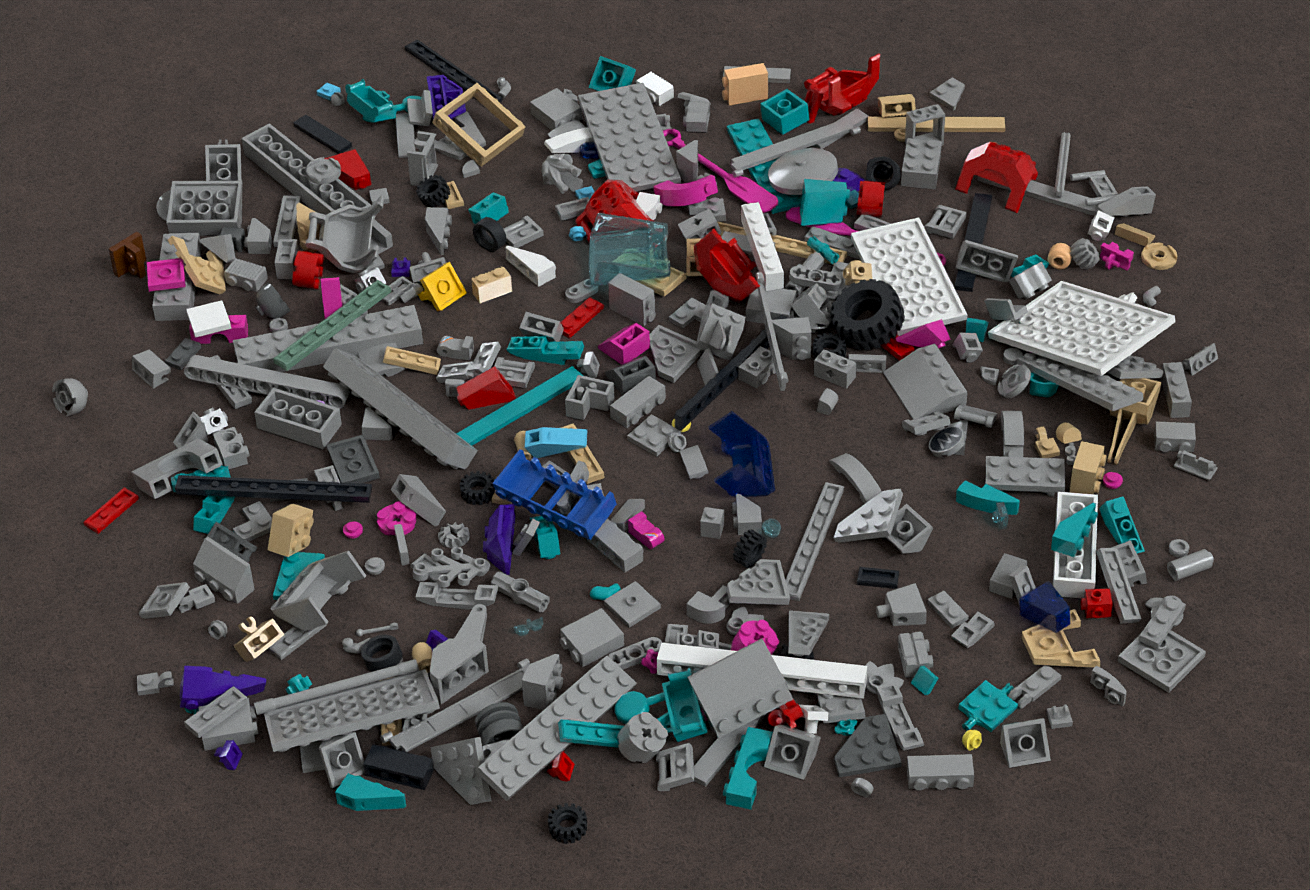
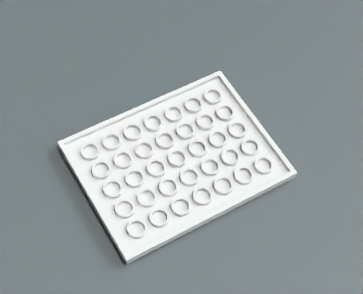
(1082, 328)

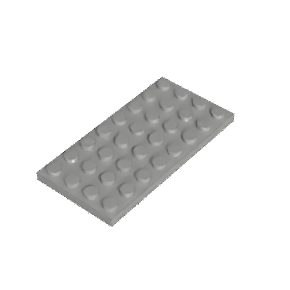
(629, 136)
(351, 710)

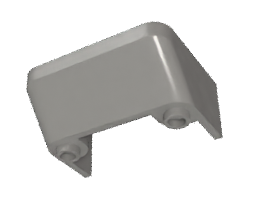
(314, 587)

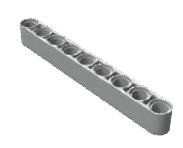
(264, 380)

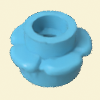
(577, 233)

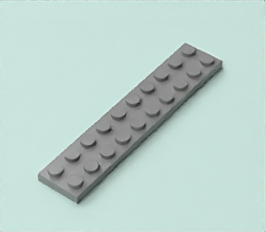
(540, 740)

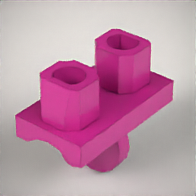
(1116, 257)

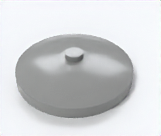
(791, 169)

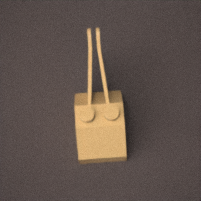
(1137, 413)

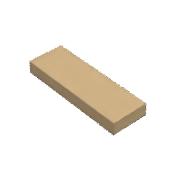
(412, 360)

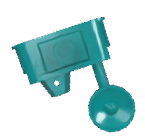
(372, 103)
(684, 711)

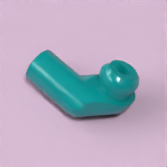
(604, 592)

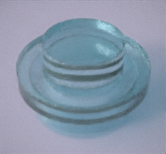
(771, 527)

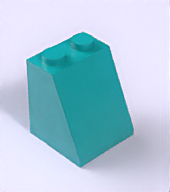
(823, 202)

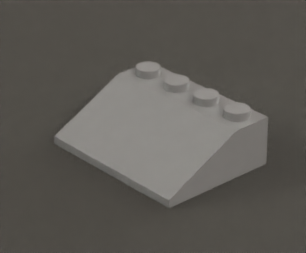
(204, 206)
(926, 383)
(740, 688)

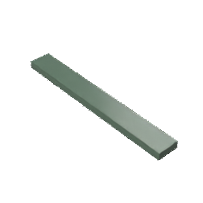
(332, 325)

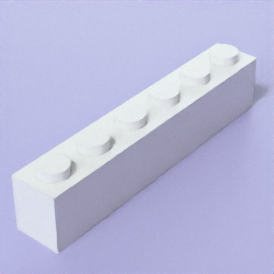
(762, 246)

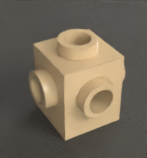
(857, 271)

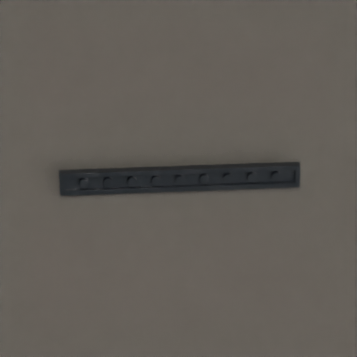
(719, 383)
(273, 488)

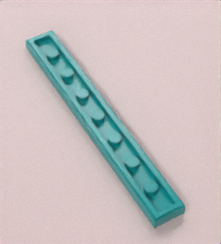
(519, 406)

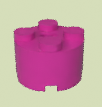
(753, 631)

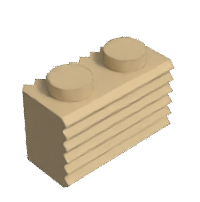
(895, 105)
(491, 284)

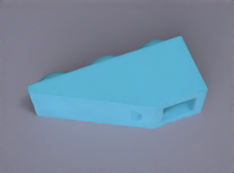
(551, 441)

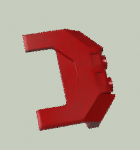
(845, 88)
(1001, 166)
(611, 198)
(725, 266)

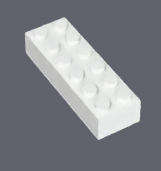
(1075, 573)

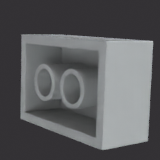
(921, 163)

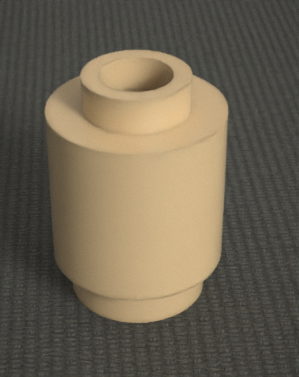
(423, 654)

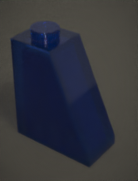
(1046, 608)

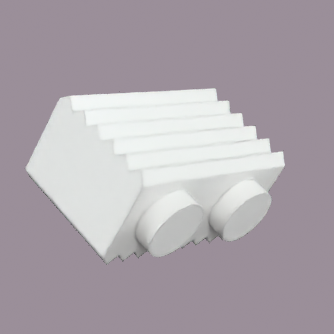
(657, 88)

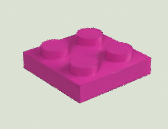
(166, 274)

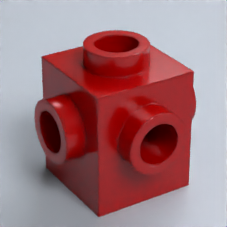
(1097, 603)

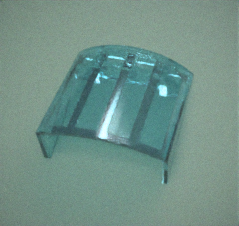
(627, 247)

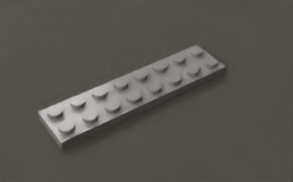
(1096, 388)

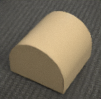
(1068, 433)

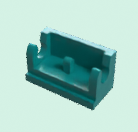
(491, 206)

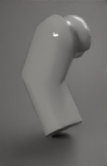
(504, 87)
(412, 292)

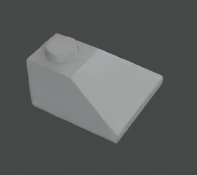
(341, 756)

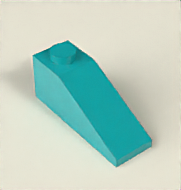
(546, 538)

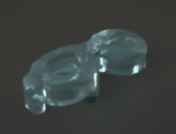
(535, 625)

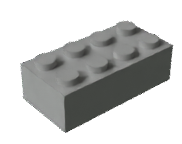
(298, 418)

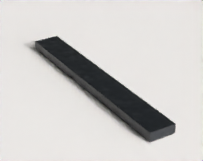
(445, 67)
(975, 233)

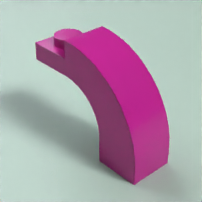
(687, 193)

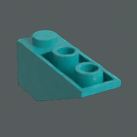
(1120, 523)
(1071, 531)
(366, 795)

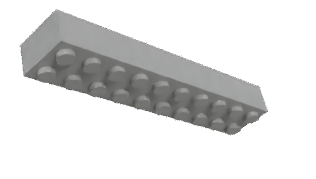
(288, 166)
(368, 330)
(400, 410)

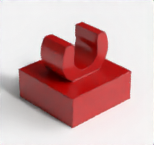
(562, 767)

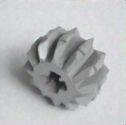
(1084, 254)

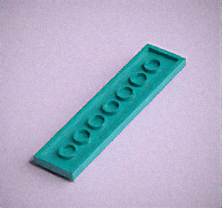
(750, 137)

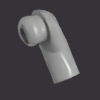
(1148, 296)
(352, 647)

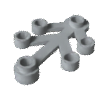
(475, 567)

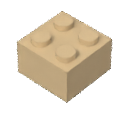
(1088, 469)
(290, 530)

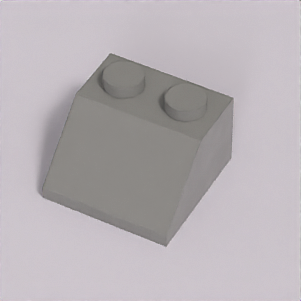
(793, 337)
(791, 751)

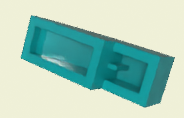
(985, 498)
(213, 511)

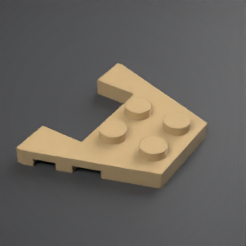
(203, 273)
(1054, 649)

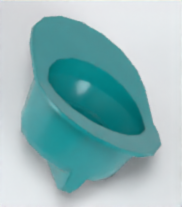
(1042, 387)

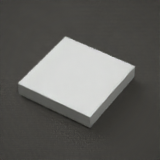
(208, 318)

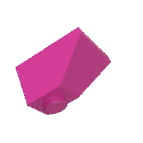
(926, 335)

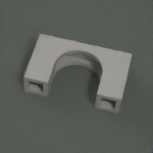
(154, 476)

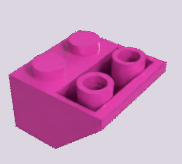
(627, 343)

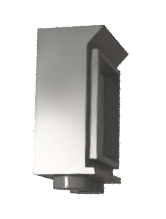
(424, 162)

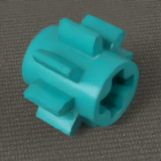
(298, 684)

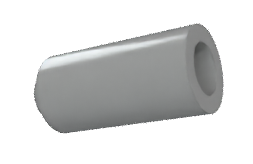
(1190, 564)

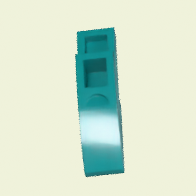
(539, 349)

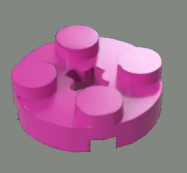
(396, 510)

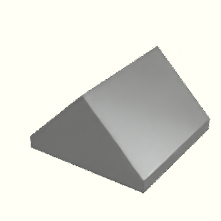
(688, 162)
(909, 531)
(1025, 742)

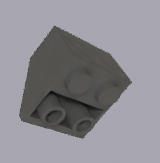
(631, 373)

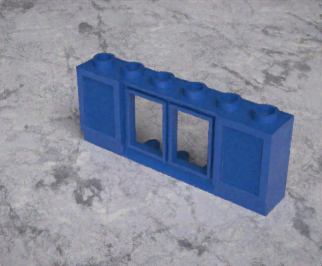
(524, 477)

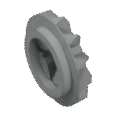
(449, 540)

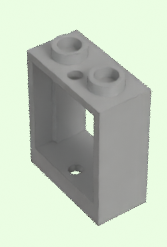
(924, 114)

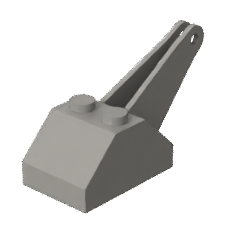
(223, 162)
(719, 331)
(460, 659)

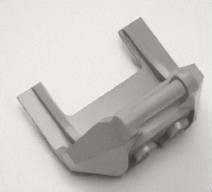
(346, 236)

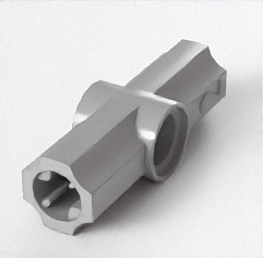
(814, 261)
(520, 592)

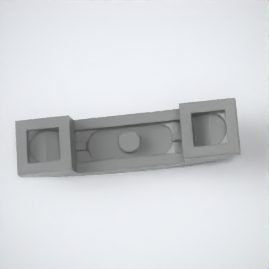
(405, 134)
(857, 475)
(434, 595)
(898, 718)

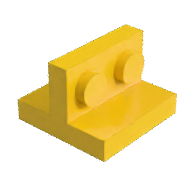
(442, 287)

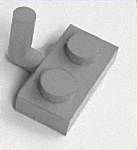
(421, 270)

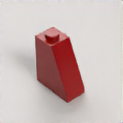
(353, 170)
(485, 390)

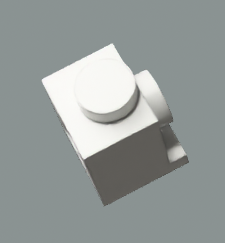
(1100, 230)

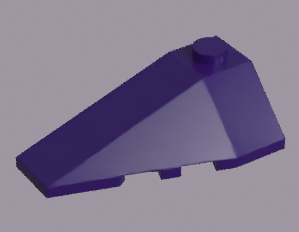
(202, 686)

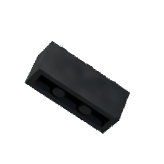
(398, 767)

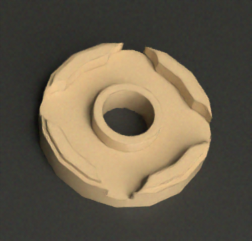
(1160, 263)

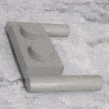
(1100, 185)

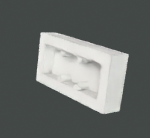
(812, 714)

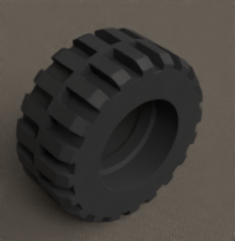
(862, 297)

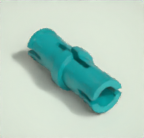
(823, 249)

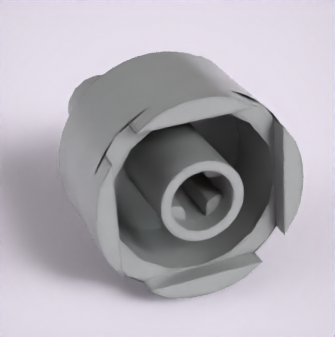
(642, 738)

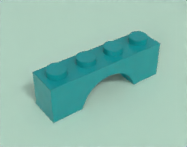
(743, 788)

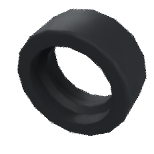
(880, 160)
(494, 229)
(378, 644)

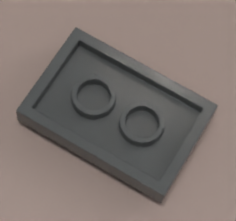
(353, 460)

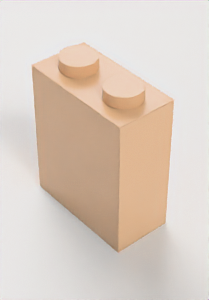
(745, 84)

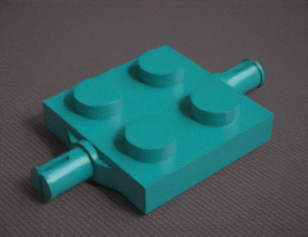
(987, 706)

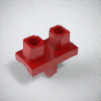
(785, 713)

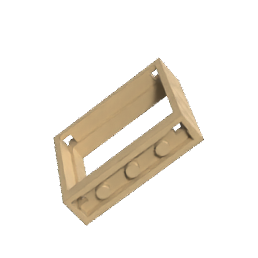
(463, 140)

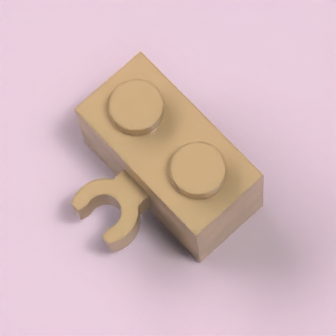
(258, 638)

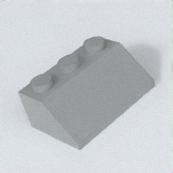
(986, 261)
(223, 571)

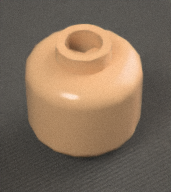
(1059, 256)

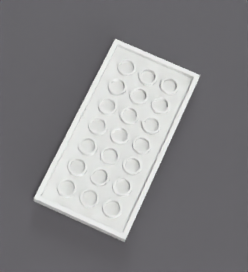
(908, 262)

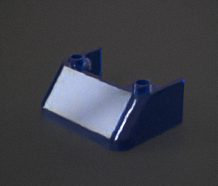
(751, 458)

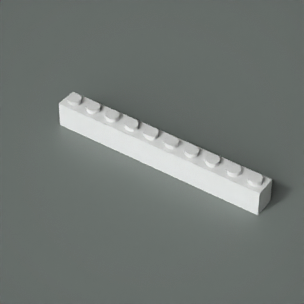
(798, 673)

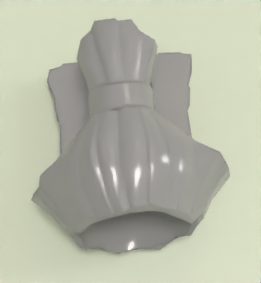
(559, 170)

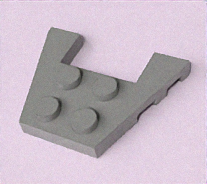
(449, 148)

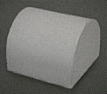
(827, 401)

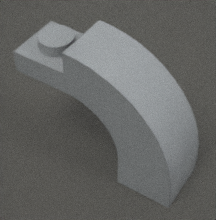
(1013, 433)

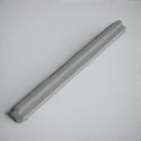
(1062, 164)

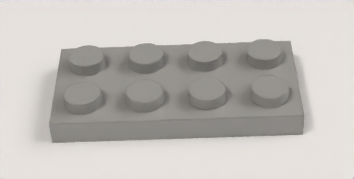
(1025, 474)

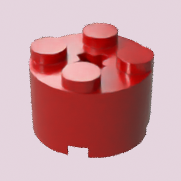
(871, 198)
(308, 269)

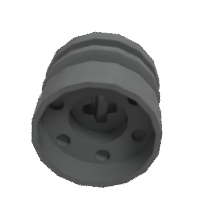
(498, 723)

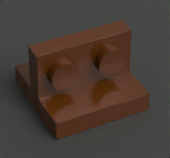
(129, 256)

